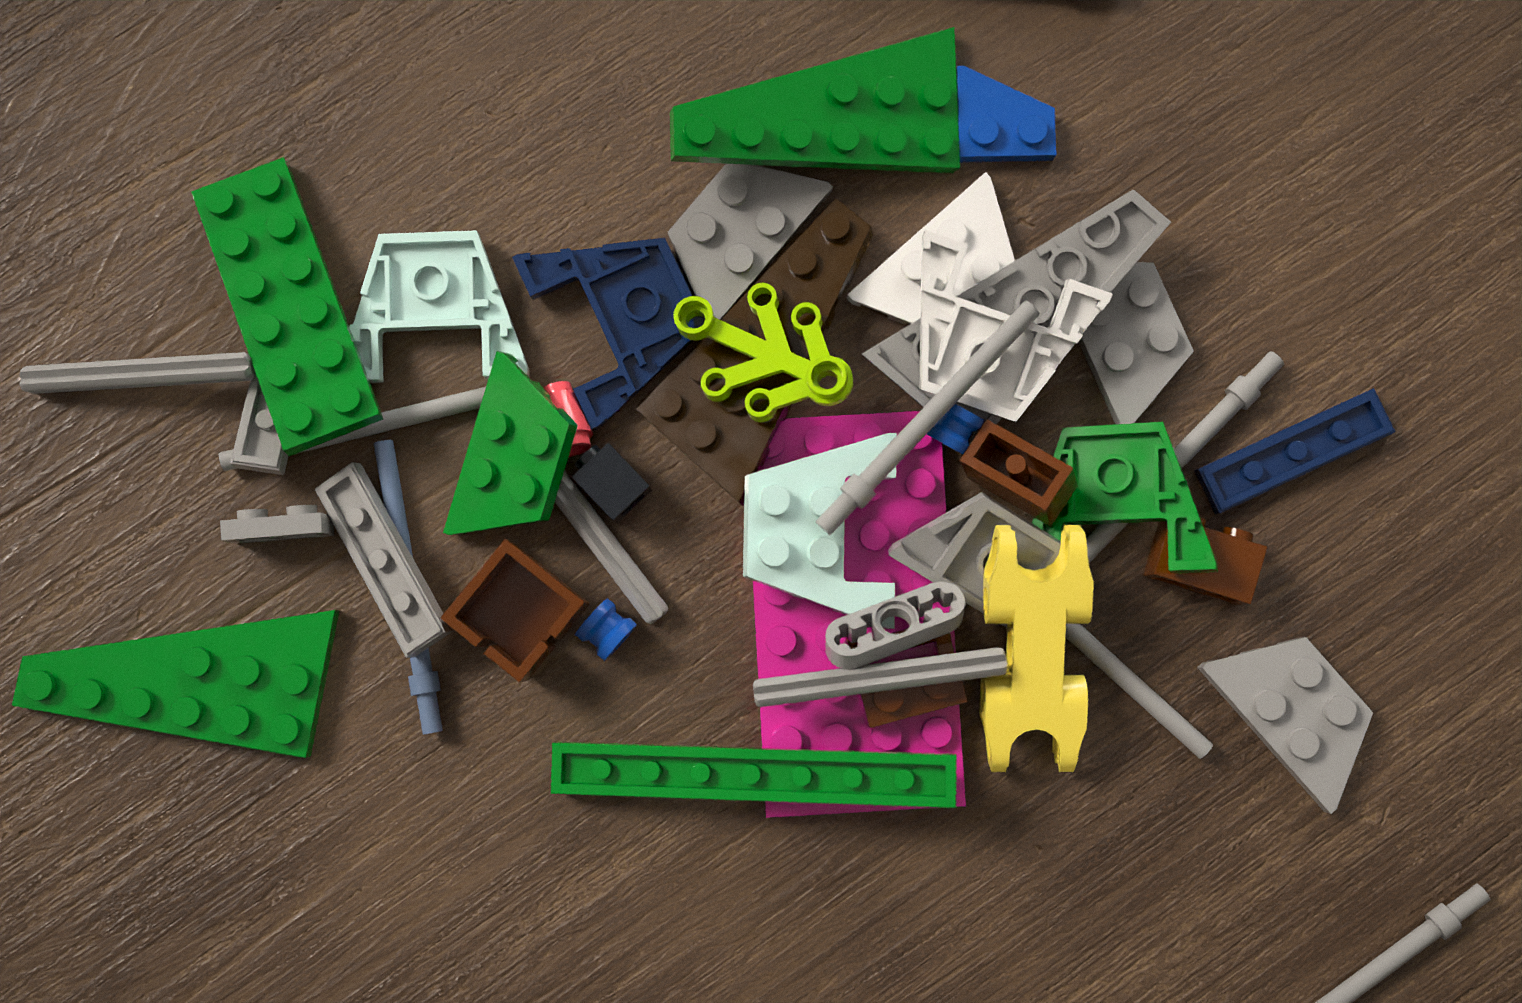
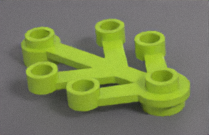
(768, 356)

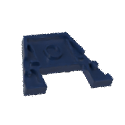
(634, 299)

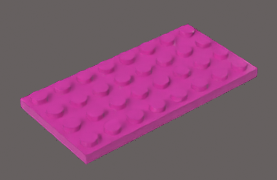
(794, 629)

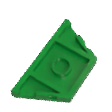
(512, 455)

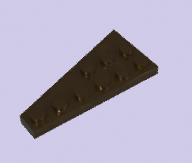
(722, 434)

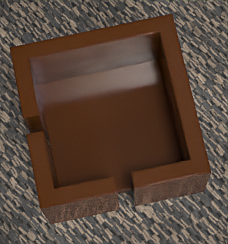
(515, 607)

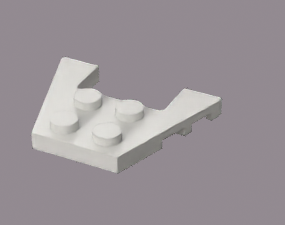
(958, 328)

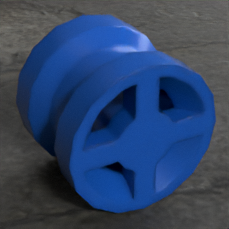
(956, 428)
(606, 629)

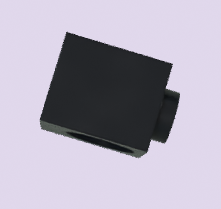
(610, 481)

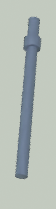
(424, 681)

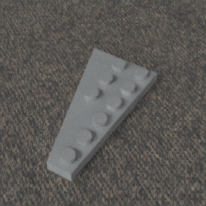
(1091, 252)

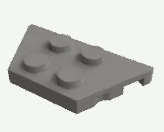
(741, 229)
(1135, 344)
(960, 541)
(1297, 711)

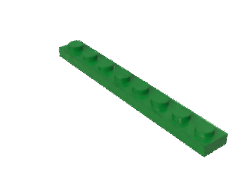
(755, 774)

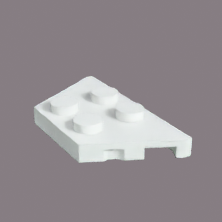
(970, 219)

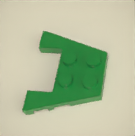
(1132, 478)

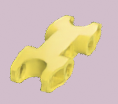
(1036, 613)

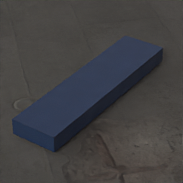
(1294, 451)

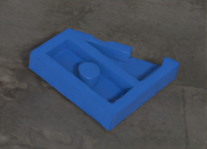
(1001, 122)

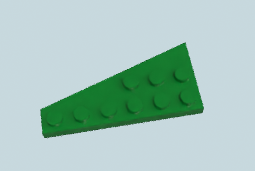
(858, 112)
(221, 684)

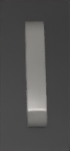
(907, 606)

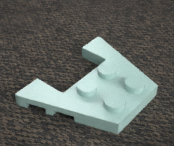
(432, 285)
(786, 544)

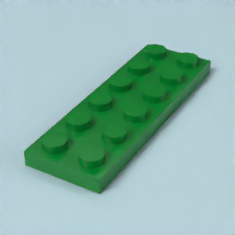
(286, 307)

